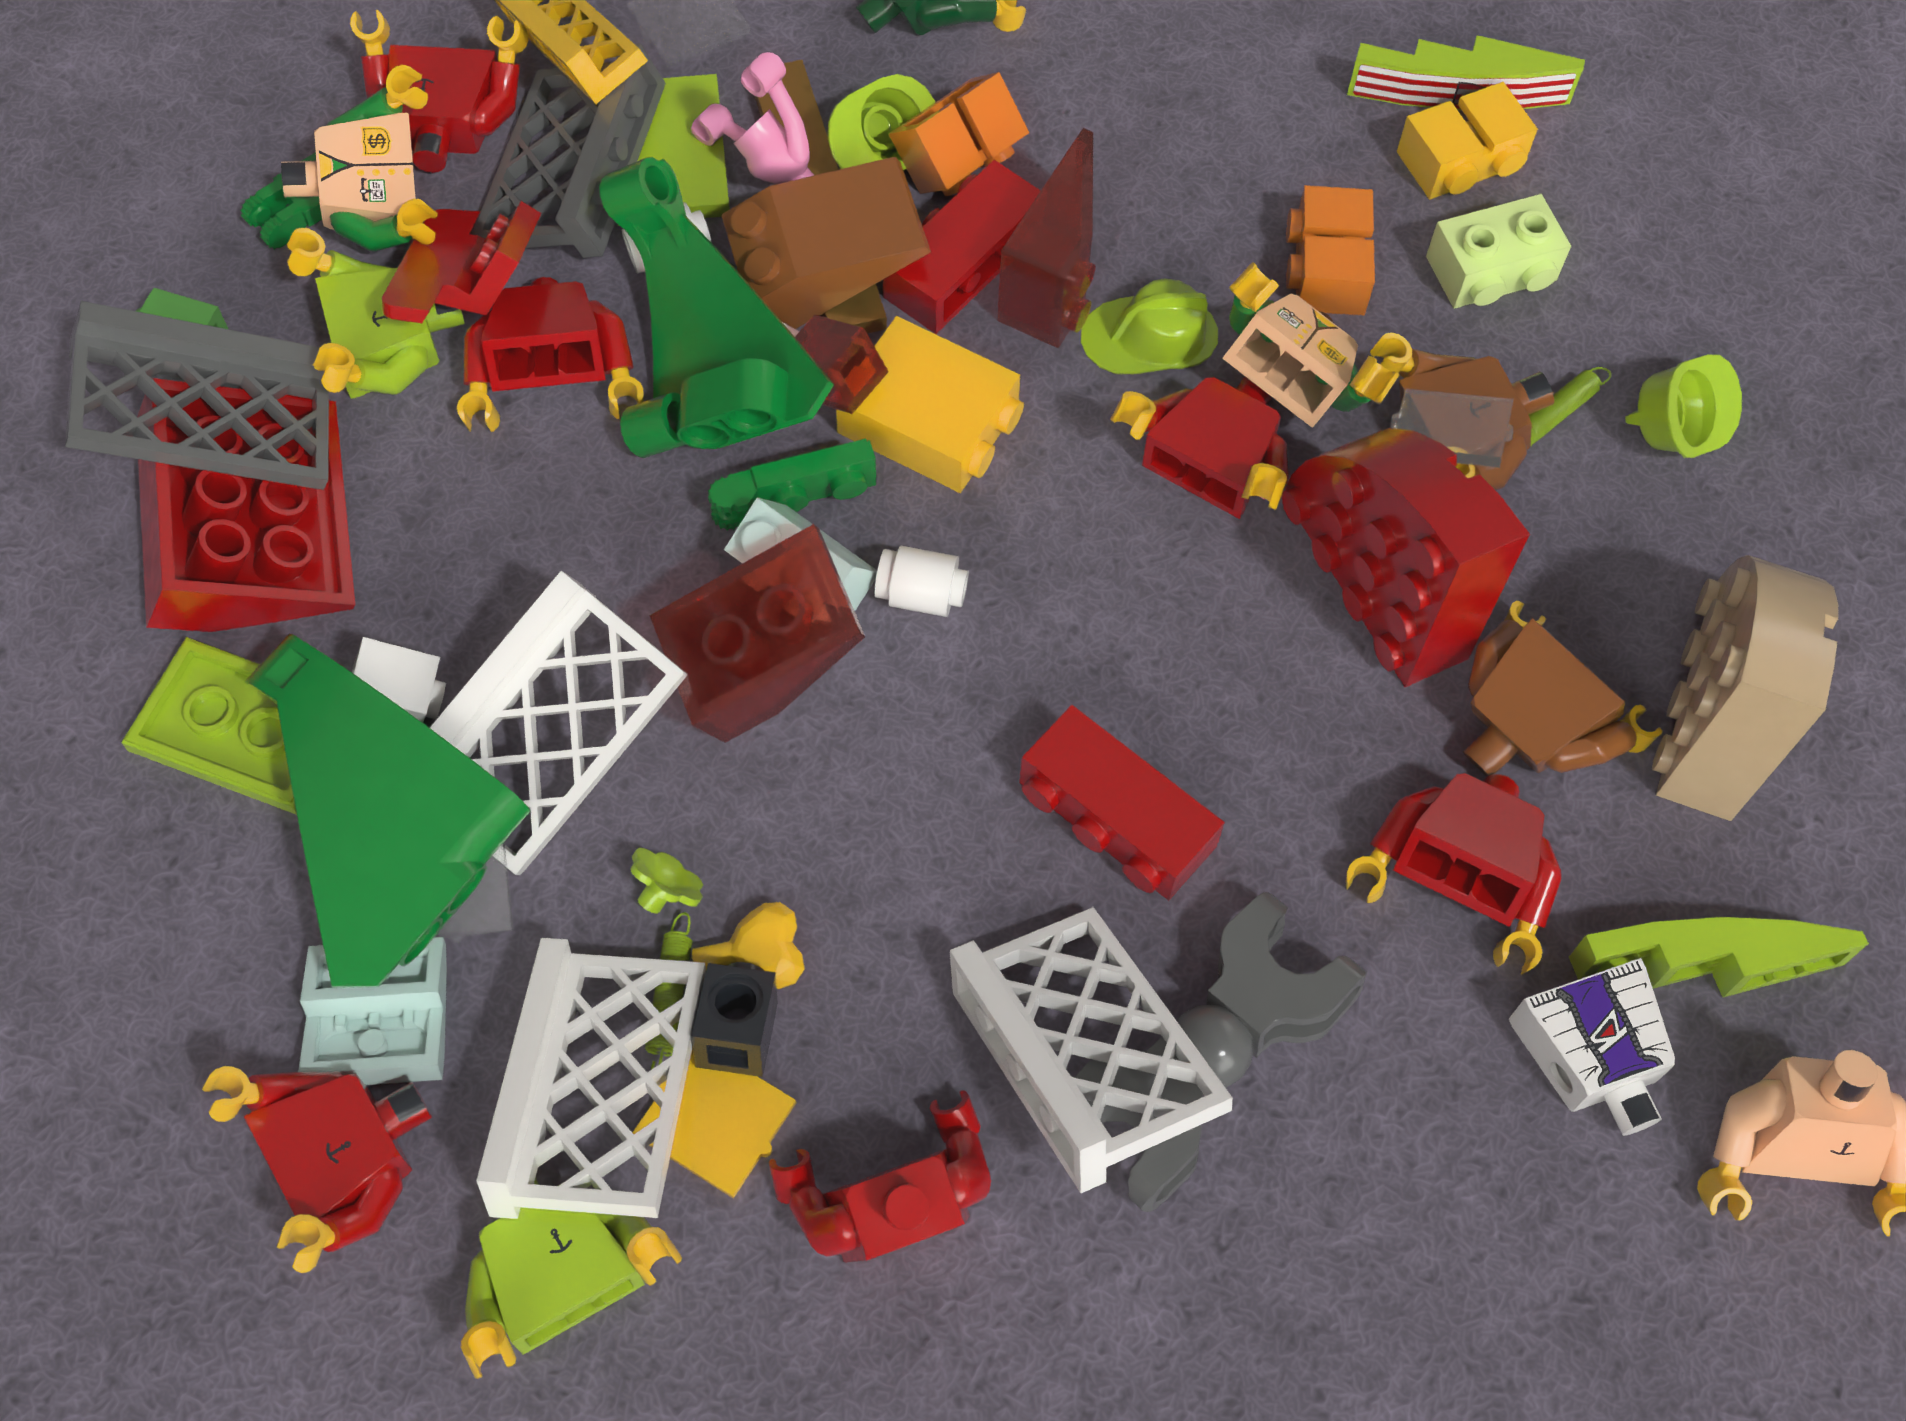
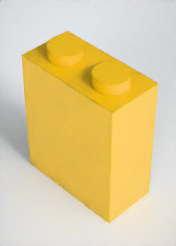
(935, 406)

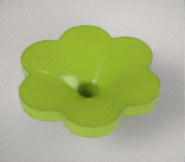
(664, 880)

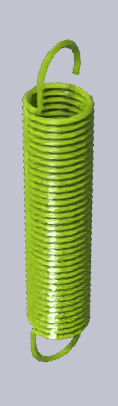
(1566, 402)
(678, 948)

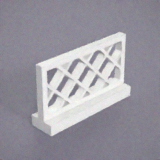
(511, 674)
(1040, 1076)
(534, 1084)

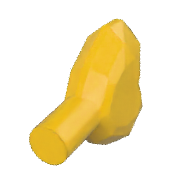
(763, 940)

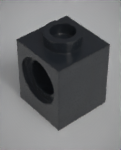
(735, 1044)

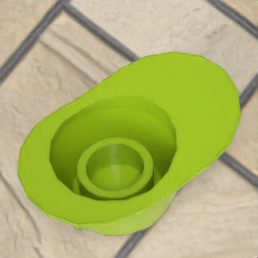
(866, 117)
(1151, 331)
(1690, 406)

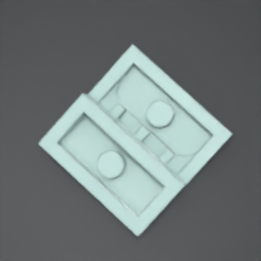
(377, 1031)

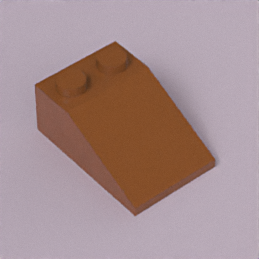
(825, 237)

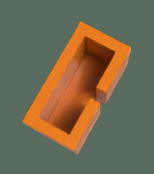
(960, 134)
(1332, 257)

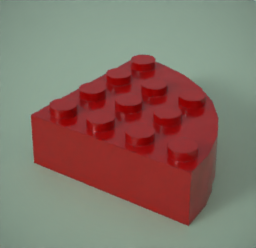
(1408, 544)

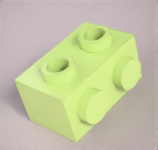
(1498, 251)

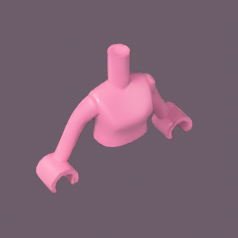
(769, 148)

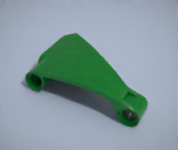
(718, 349)
(384, 814)

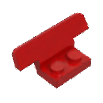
(458, 266)

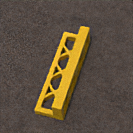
(563, 42)

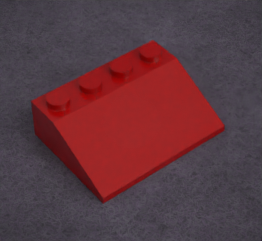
(238, 546)

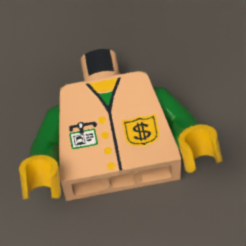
(368, 169)
(1299, 352)

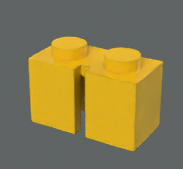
(1455, 153)

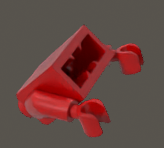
(896, 1204)

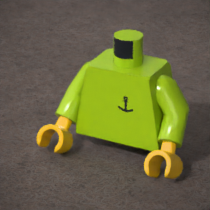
(365, 345)
(552, 1274)

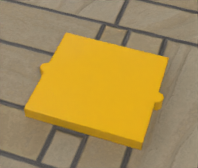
(724, 1124)

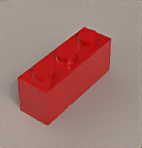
(963, 245)
(1119, 803)

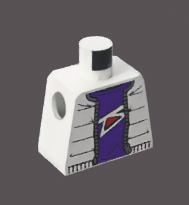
(1600, 1042)

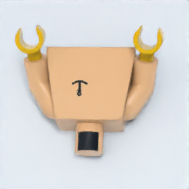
(1813, 1125)

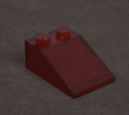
(1048, 254)
(758, 635)

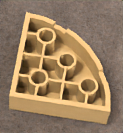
(1751, 684)

